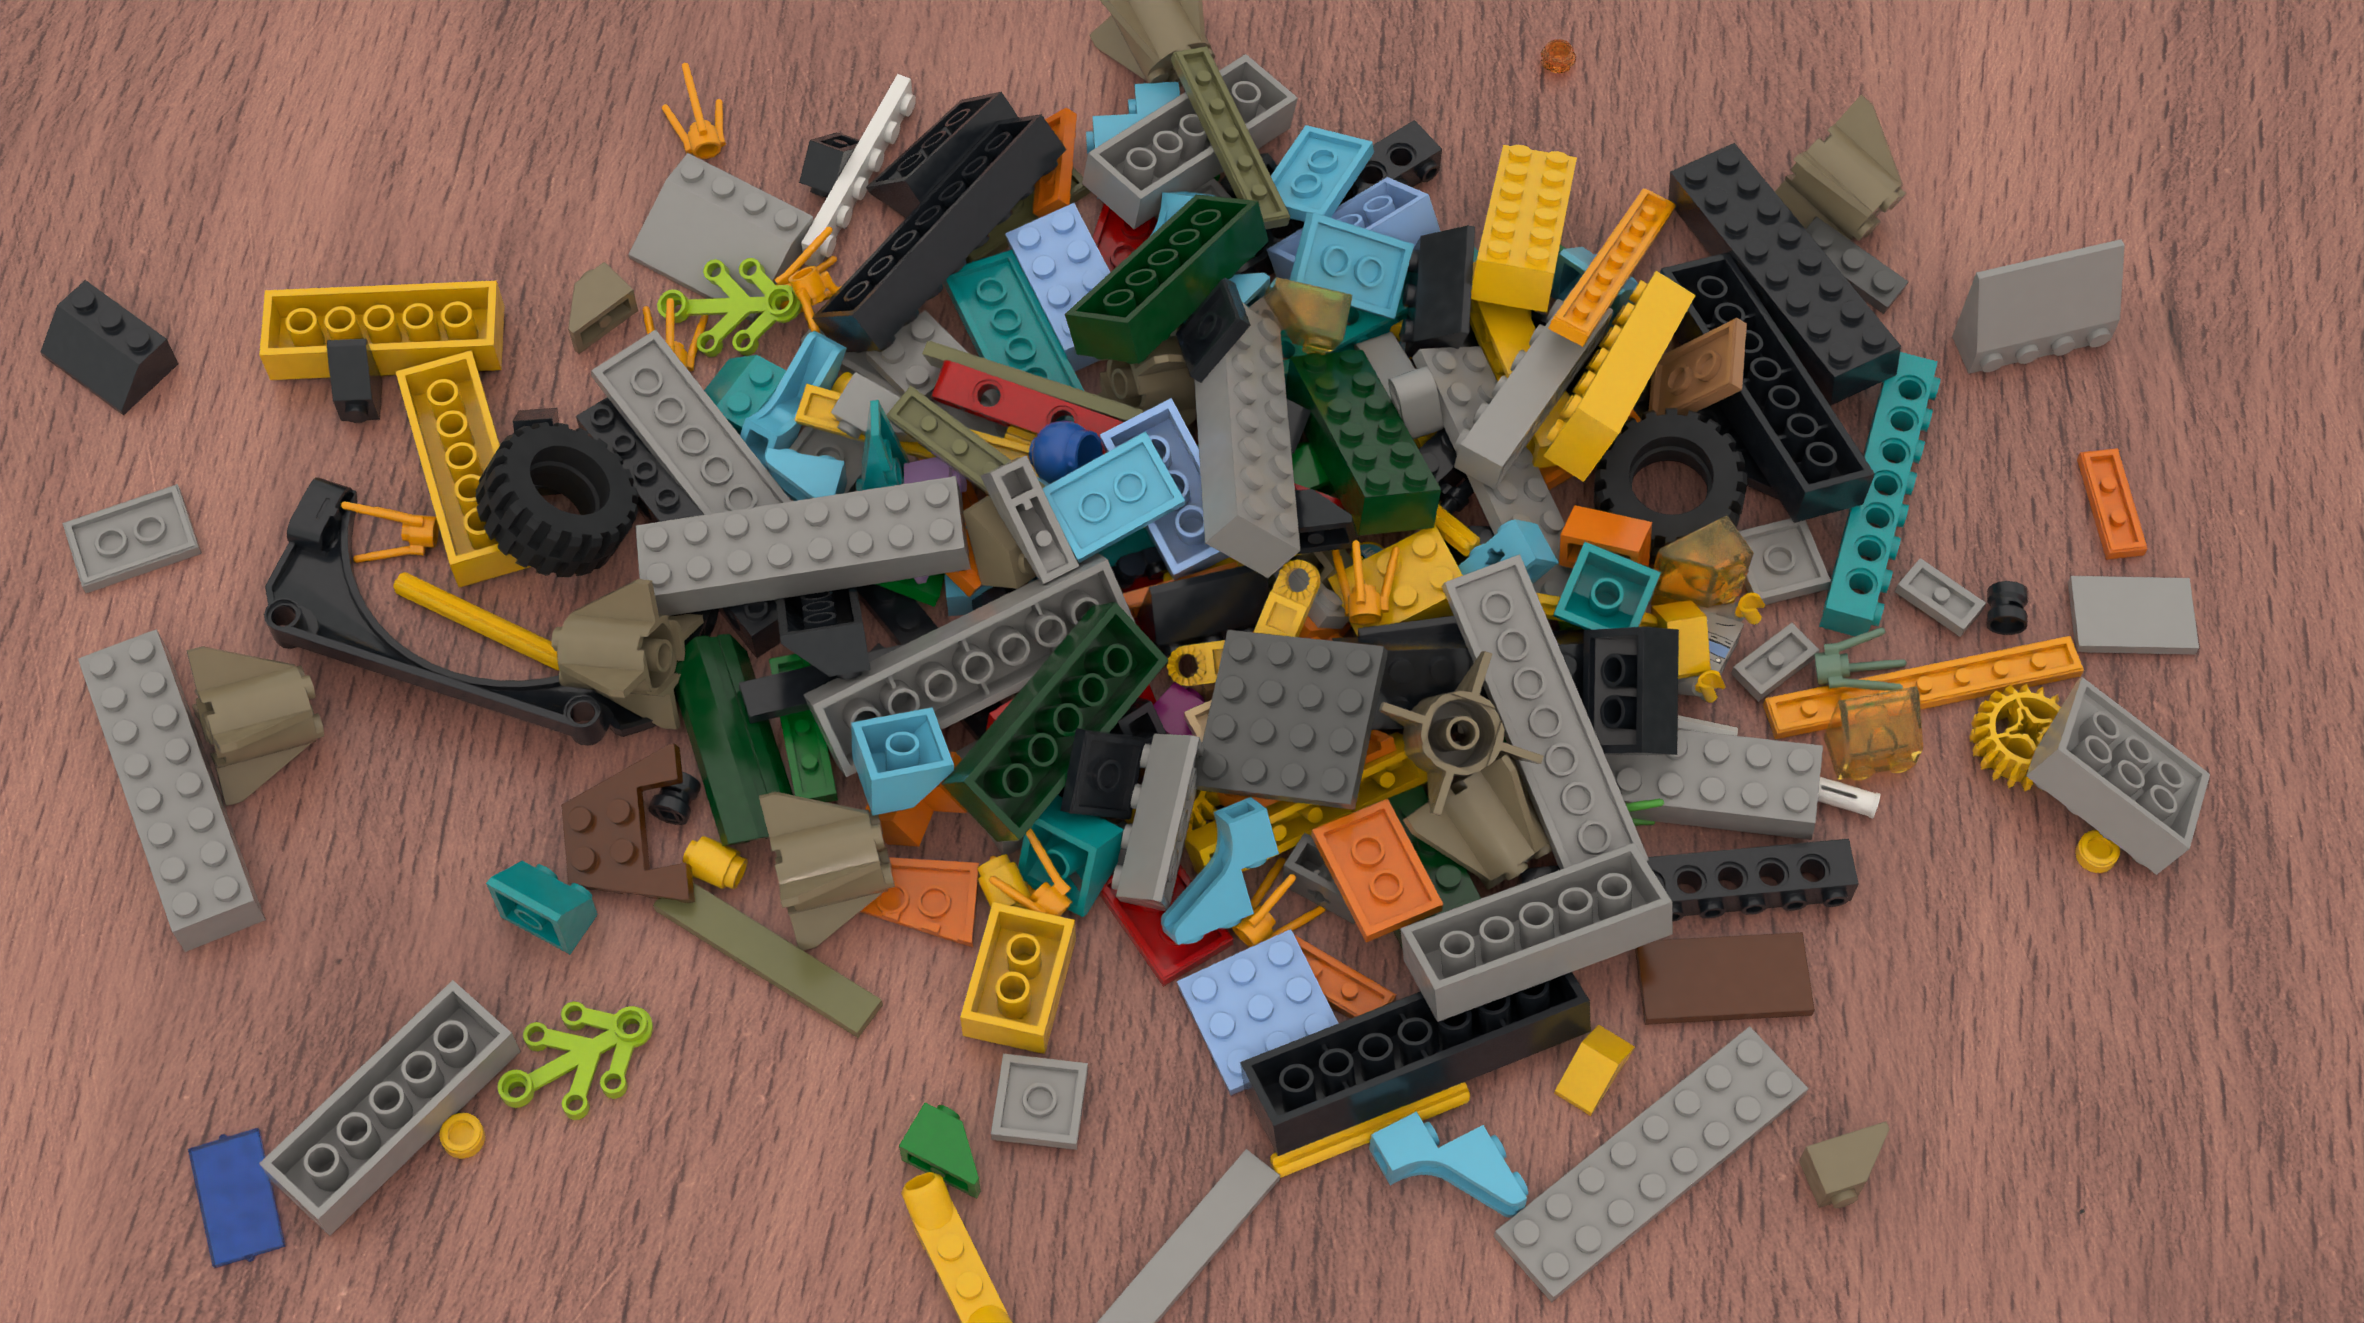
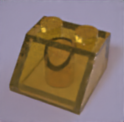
(1309, 314)
(1704, 565)
(1875, 734)

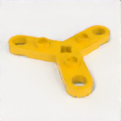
(1282, 615)

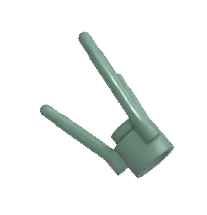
(1835, 667)

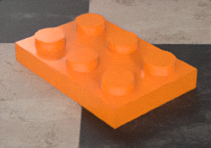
(1377, 870)

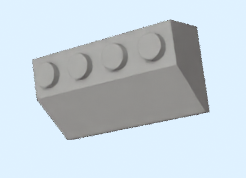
(1160, 821)

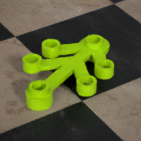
(736, 307)
(581, 1054)

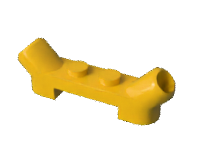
(952, 1251)

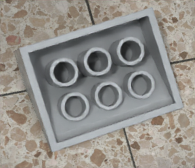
(720, 217)
(2041, 307)
(2120, 777)

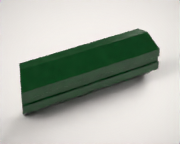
(731, 754)

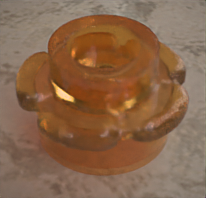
(1558, 49)

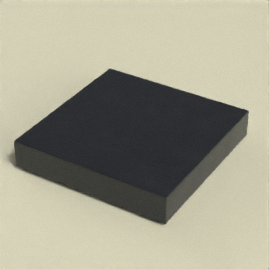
(1212, 329)
(1102, 774)

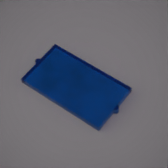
(236, 1198)

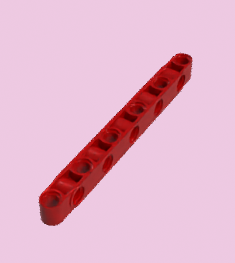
(1018, 405)

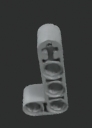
(1409, 388)

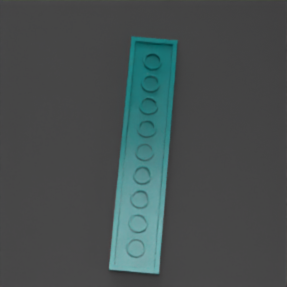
(1014, 331)

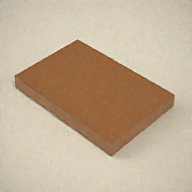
(1700, 371)

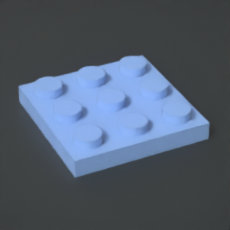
(1255, 1003)

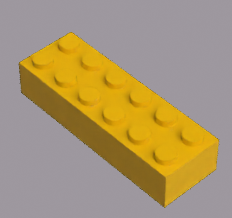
(1523, 228)
(401, 323)
(1617, 375)
(454, 448)

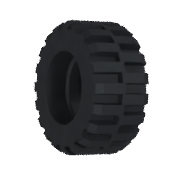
(1678, 440)
(533, 527)

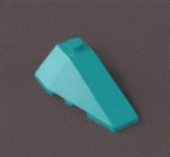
(882, 452)

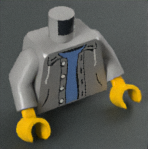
(1723, 635)

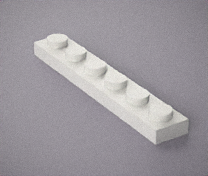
(865, 159)

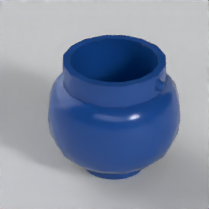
(1063, 449)

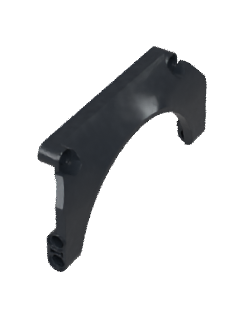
(324, 613)

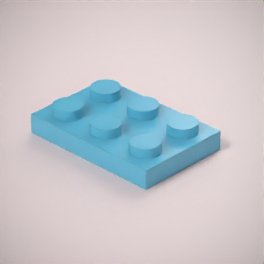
(1319, 171)
(1353, 262)
(1113, 496)

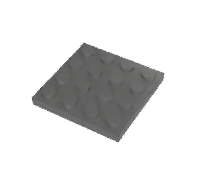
(1291, 719)

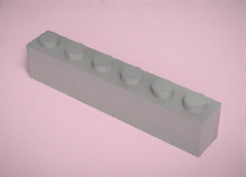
(1522, 401)

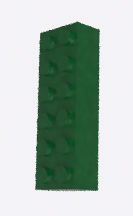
(1166, 278)
(1363, 443)
(1028, 748)

